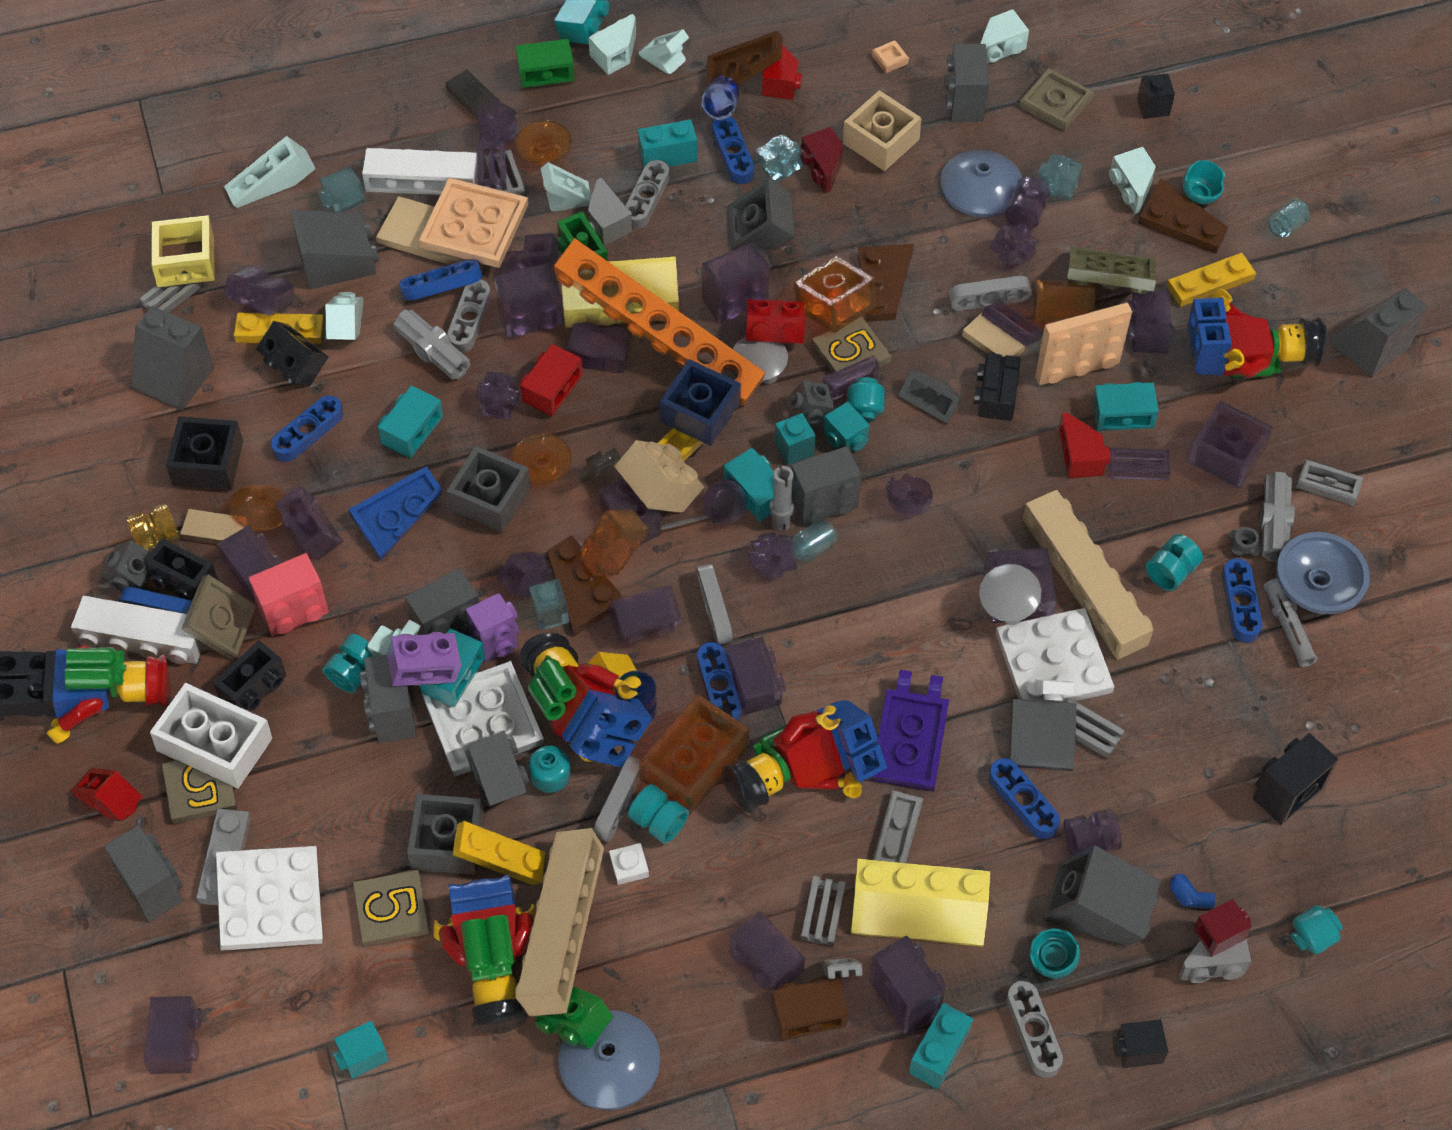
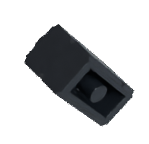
(998, 387)

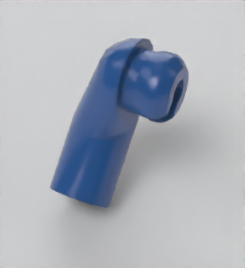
(1187, 894)

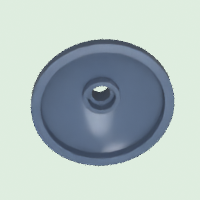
(979, 182)
(1328, 561)
(615, 1079)

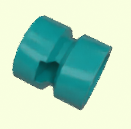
(1174, 561)
(345, 667)
(662, 816)

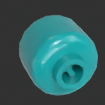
(867, 398)
(549, 769)
(1316, 929)

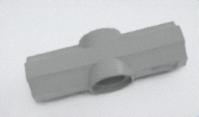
(431, 344)
(1276, 515)

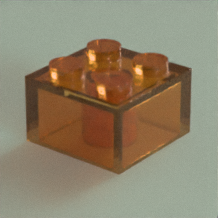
(836, 294)

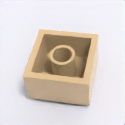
(881, 130)
(659, 476)

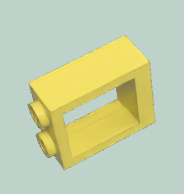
(199, 265)

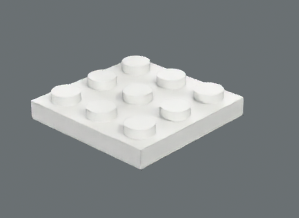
(1055, 649)
(488, 705)
(268, 898)

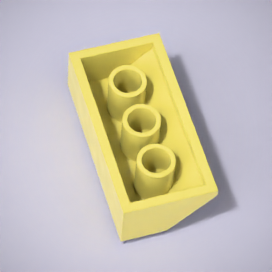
(655, 274)
(920, 902)

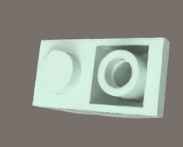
(1004, 36)
(614, 45)
(1133, 176)
(344, 316)

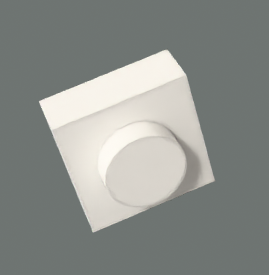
(1054, 688)
(629, 863)

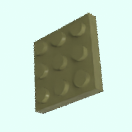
(1112, 270)

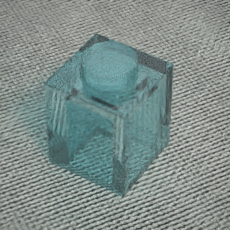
(342, 190)
(549, 604)

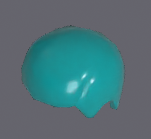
(1203, 182)
(1054, 953)

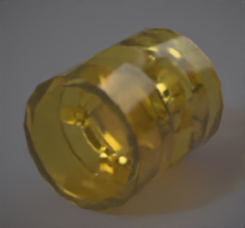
(153, 526)

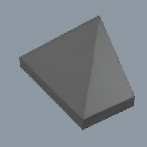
(930, 394)

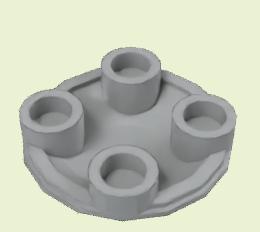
(768, 356)
(1010, 593)

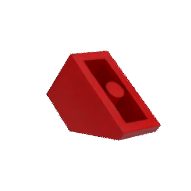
(782, 77)
(1082, 448)
(107, 793)

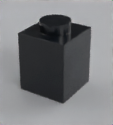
(1155, 96)
(1141, 1043)

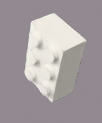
(211, 735)

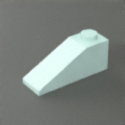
(271, 173)

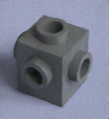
(812, 400)
(126, 566)

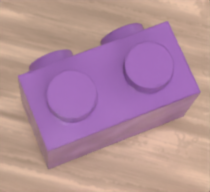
(494, 625)
(423, 659)

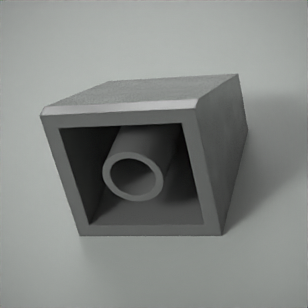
(333, 246)
(1381, 332)
(169, 358)
(1103, 897)

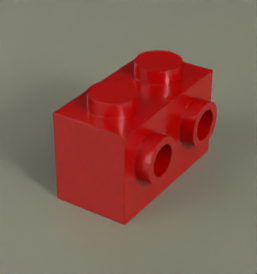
(775, 321)
(551, 379)

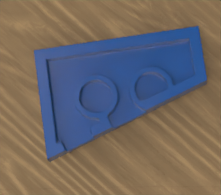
(394, 511)

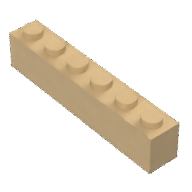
(1088, 574)
(560, 923)

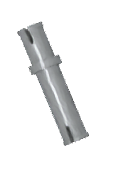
(781, 504)
(1303, 652)

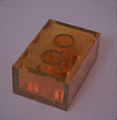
(693, 752)

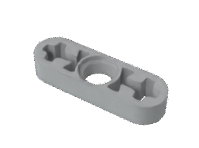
(646, 184)
(973, 295)
(465, 305)
(714, 604)
(618, 800)
(1017, 1010)

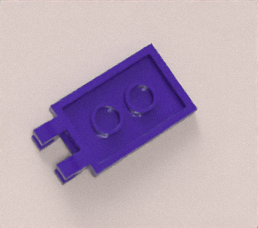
(912, 734)

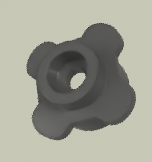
(1247, 535)

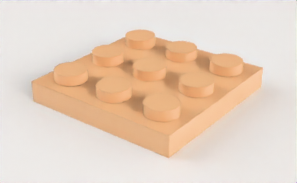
(473, 222)
(1083, 344)

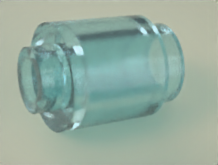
(1289, 218)
(814, 540)

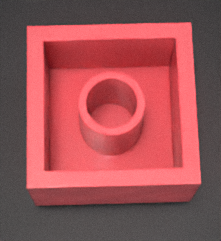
(289, 595)

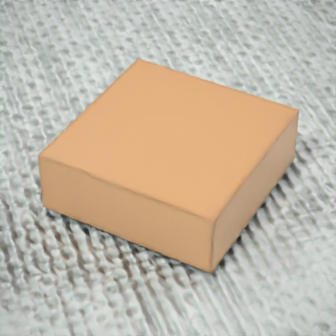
(890, 56)

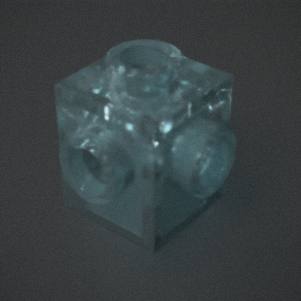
(780, 157)
(1061, 175)

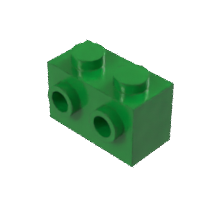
(548, 60)
(579, 228)
(582, 1023)

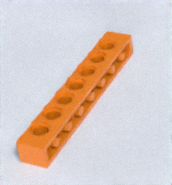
(580, 257)

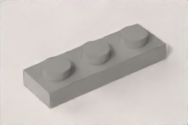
(228, 834)

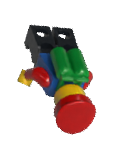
(77, 684)

